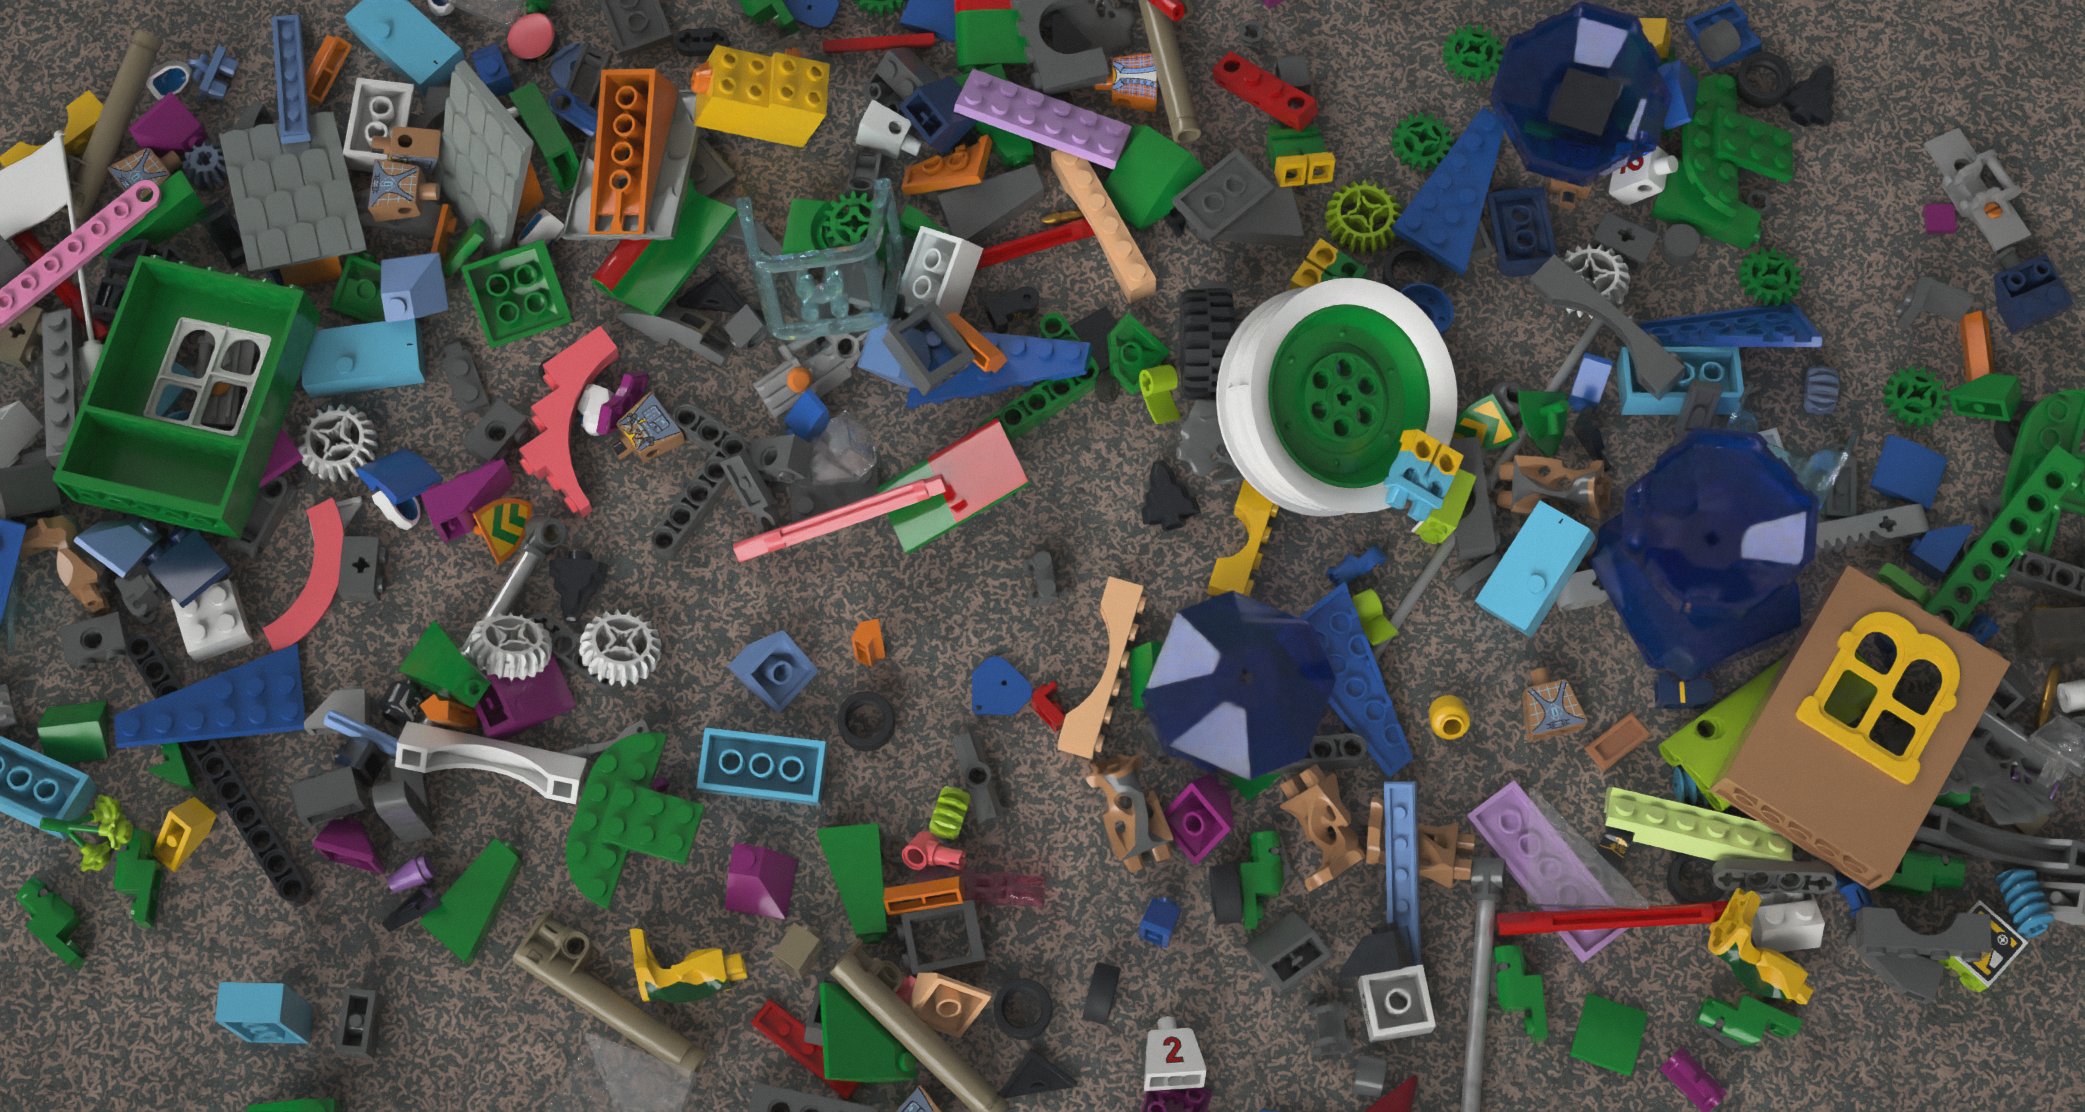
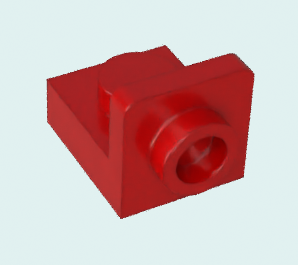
(1049, 711)

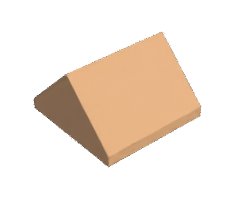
(947, 1003)

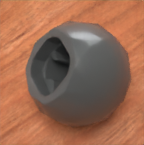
(1507, 396)

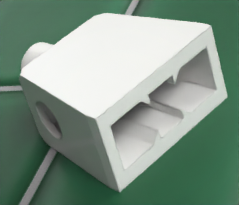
(886, 132)

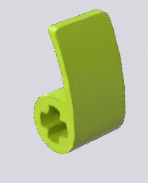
(1156, 388)
(1371, 617)

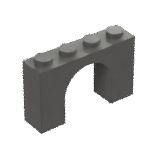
(1053, 70)

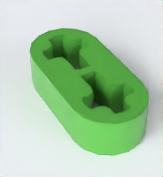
(1903, 584)

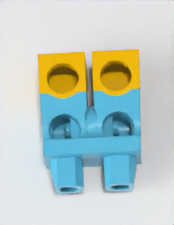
(1421, 474)

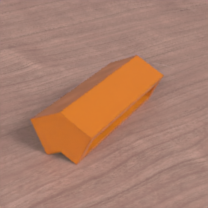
(325, 68)
(975, 341)
(1976, 345)
(868, 642)
(450, 713)
(923, 891)

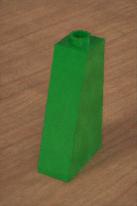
(547, 136)
(1009, 147)
(1684, 204)
(173, 215)
(445, 667)
(858, 872)
(474, 901)

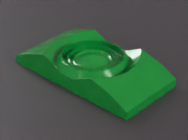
(806, 229)

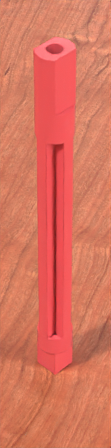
(839, 518)

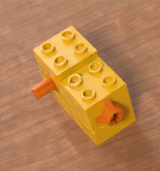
(761, 95)

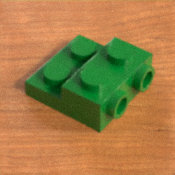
(360, 289)

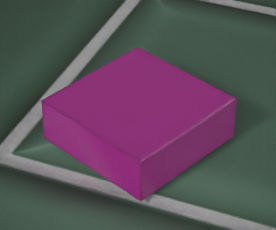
(1939, 218)

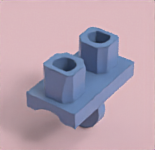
(220, 63)

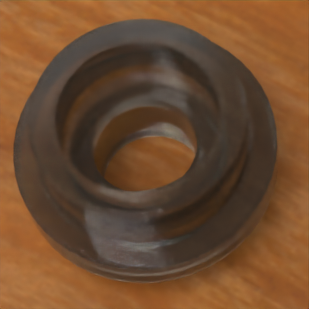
(1107, 389)

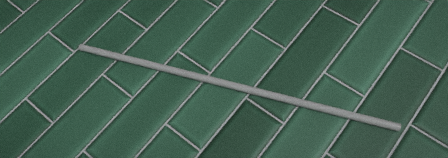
(1507, 456)

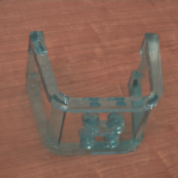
(881, 301)

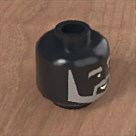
(401, 702)

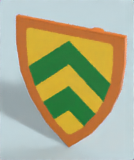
(503, 525)

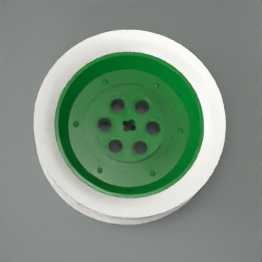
(1270, 391)

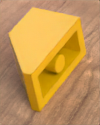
(183, 832)

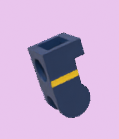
(1682, 694)

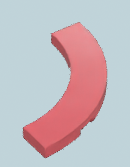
(322, 582)

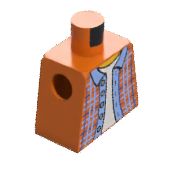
(1132, 82)

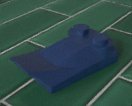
(1521, 229)

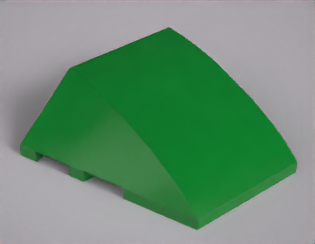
(1149, 176)

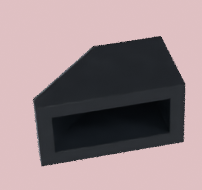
(224, 231)
(363, 757)

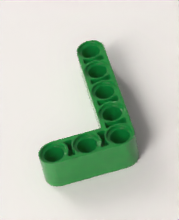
(1045, 391)

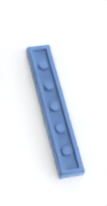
(291, 79)
(1403, 859)

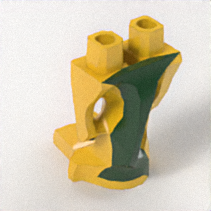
(1759, 969)
(694, 979)

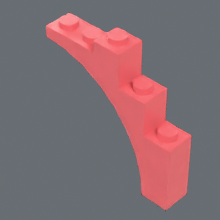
(556, 413)

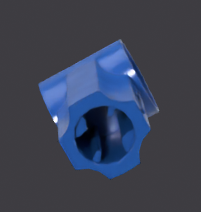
(577, 114)

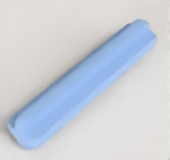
(357, 729)

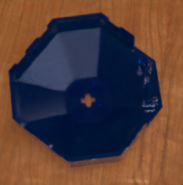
(1591, 42)
(1742, 495)
(1225, 723)

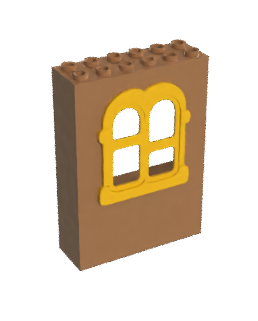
(1830, 781)

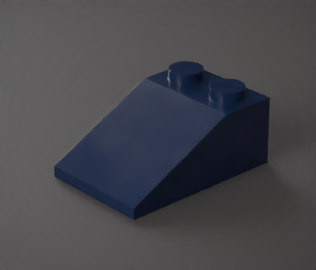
(185, 564)

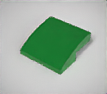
(1608, 1034)

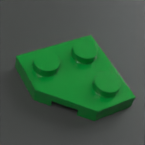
(1131, 351)

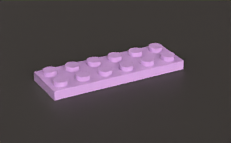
(1042, 118)
(1504, 828)

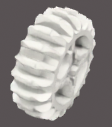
(1609, 280)
(330, 463)
(510, 646)
(620, 658)

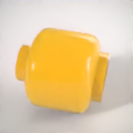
(1449, 717)

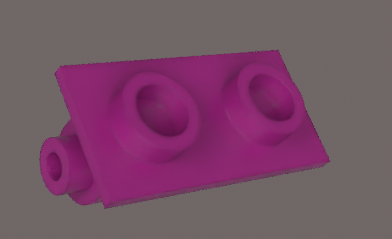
(1693, 1080)

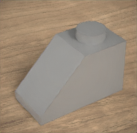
(350, 701)
(2065, 901)

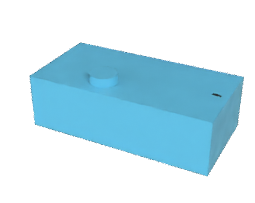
(405, 41)
(364, 358)
(1700, 363)
(1535, 568)
(762, 766)
(40, 787)
(264, 1012)

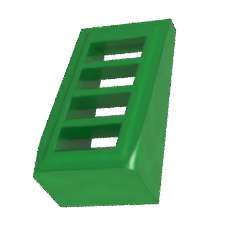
(912, 221)

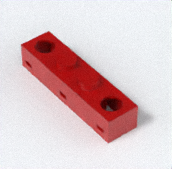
(1265, 91)

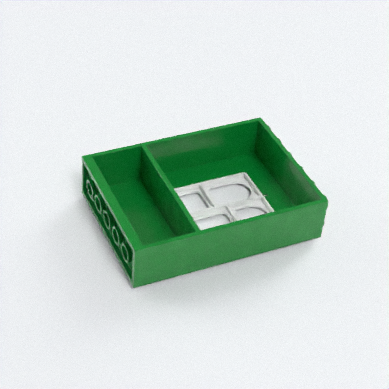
(172, 468)

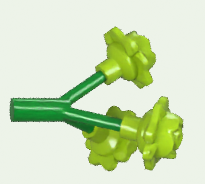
(113, 826)

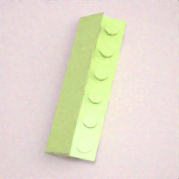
(1693, 828)

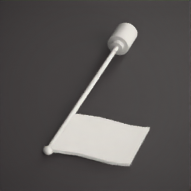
(33, 193)

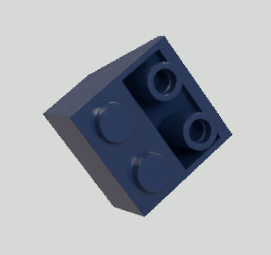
(932, 113)
(2030, 294)

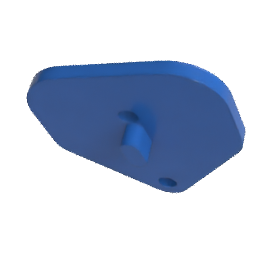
(819, 17)
(992, 695)

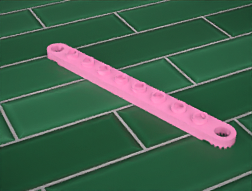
(75, 251)

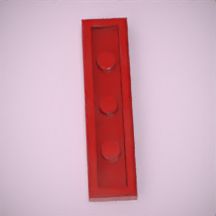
(878, 43)
(789, 1035)

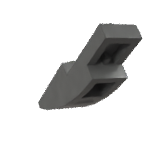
(683, 326)

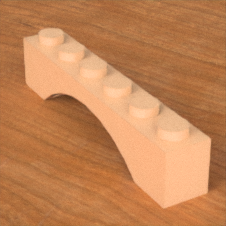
(1116, 241)
(1084, 723)

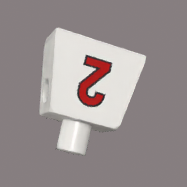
(1642, 177)
(1173, 1058)

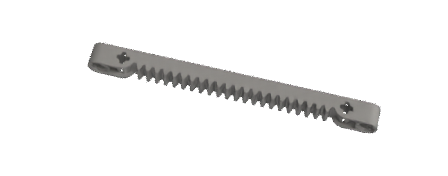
(1902, 522)

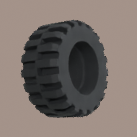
(1204, 333)

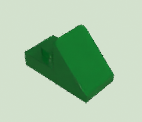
(176, 769)

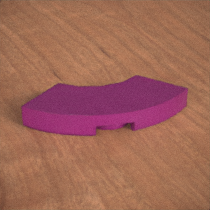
(625, 398)

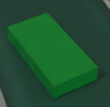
(464, 247)

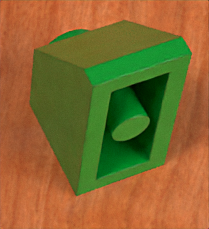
(1987, 397)

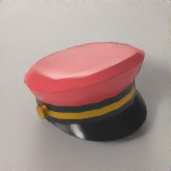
(533, 38)

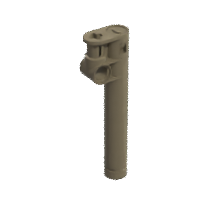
(1171, 70)
(90, 172)
(550, 960)
(875, 988)

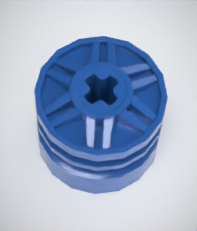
(1433, 303)

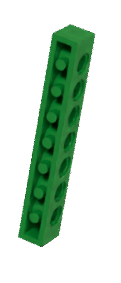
(2054, 463)

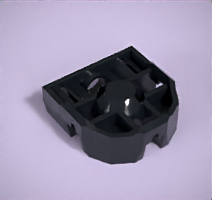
(122, 262)

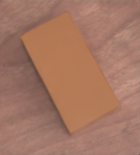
(1617, 742)

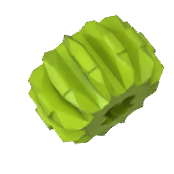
(949, 813)

